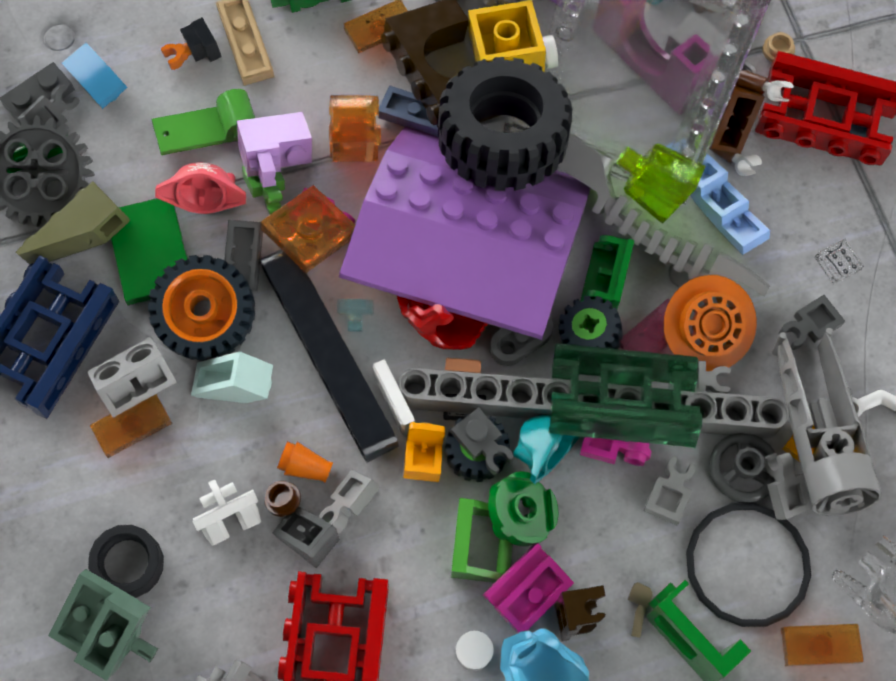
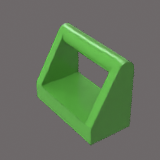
(460, 569)

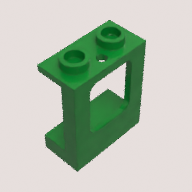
(689, 641)

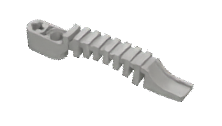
(593, 169)

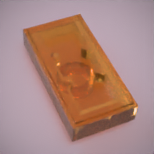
(367, 29)
(130, 426)
(822, 645)

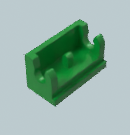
(608, 269)

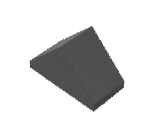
(307, 535)

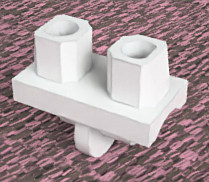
(211, 521)

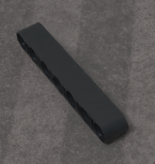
(330, 356)

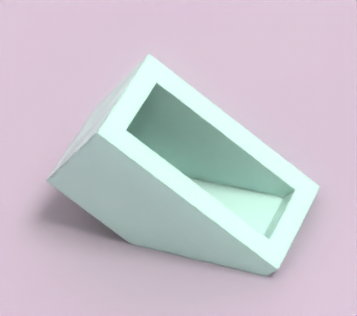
(233, 378)

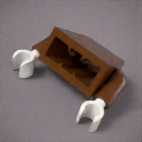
(740, 117)

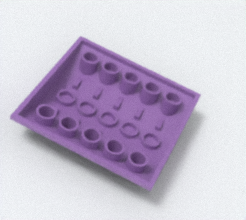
(463, 244)

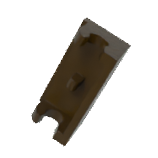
(574, 611)

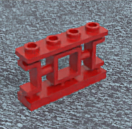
(835, 86)
(361, 656)

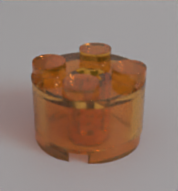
(354, 128)

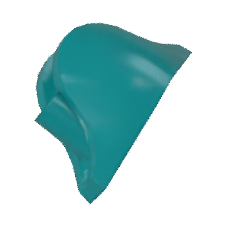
(541, 449)

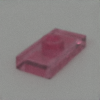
(648, 333)

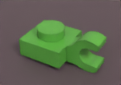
(272, 194)

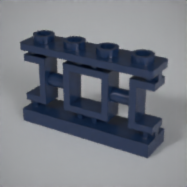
(69, 343)

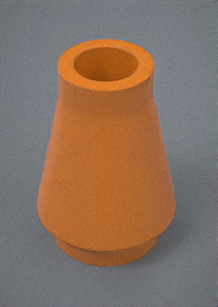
(303, 463)

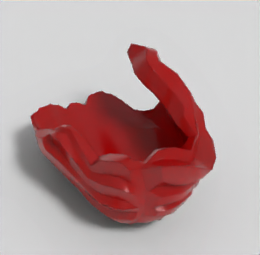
(440, 326)

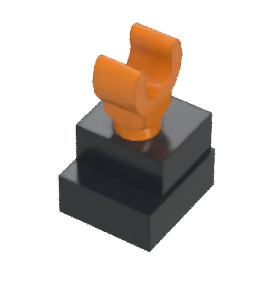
(198, 42)

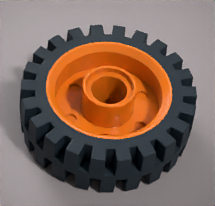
(180, 291)

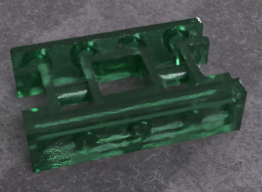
(623, 417)

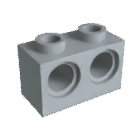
(131, 377)

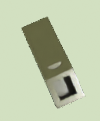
(81, 225)

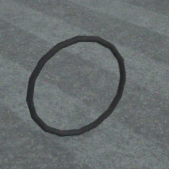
(710, 605)

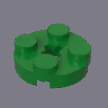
(506, 517)

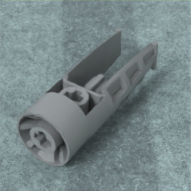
(834, 475)

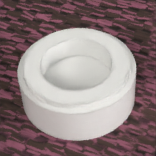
(551, 57)
(474, 650)

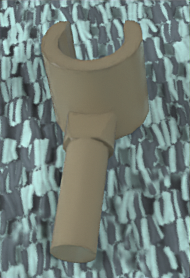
(641, 596)

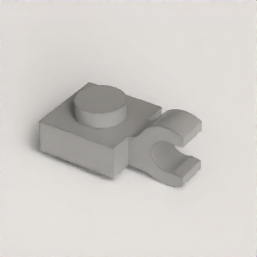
(789, 490)

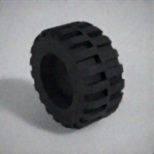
(513, 91)

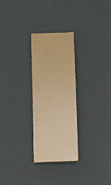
(245, 41)

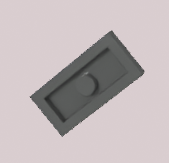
(38, 85)

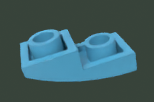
(94, 75)

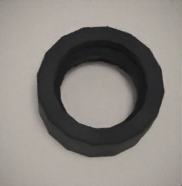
(121, 533)

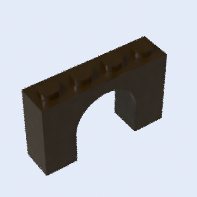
(417, 34)

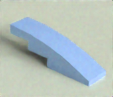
(728, 208)

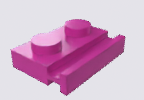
(528, 588)

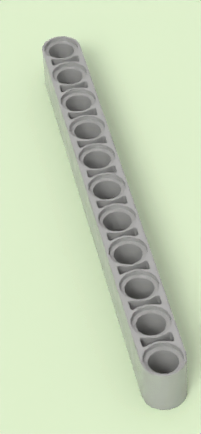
(539, 389)

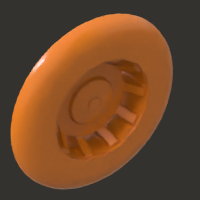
(711, 322)

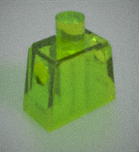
(660, 179)

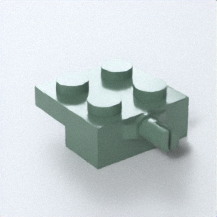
(101, 625)

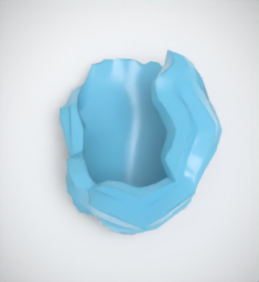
(540, 658)

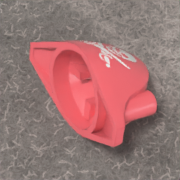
(201, 189)

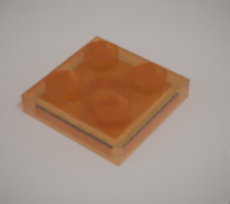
(308, 228)

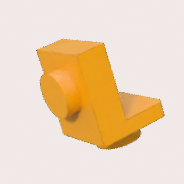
(423, 452)

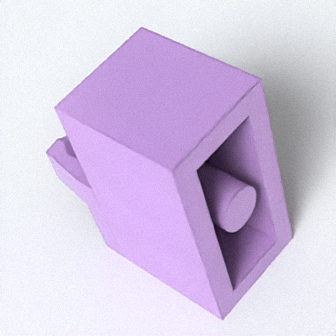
(272, 144)

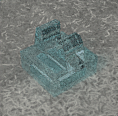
(355, 310)

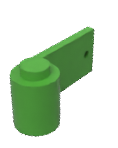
(203, 126)

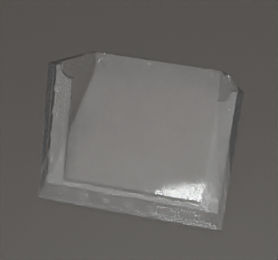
(650, 70)

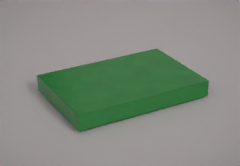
(147, 247)

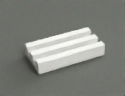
(393, 396)

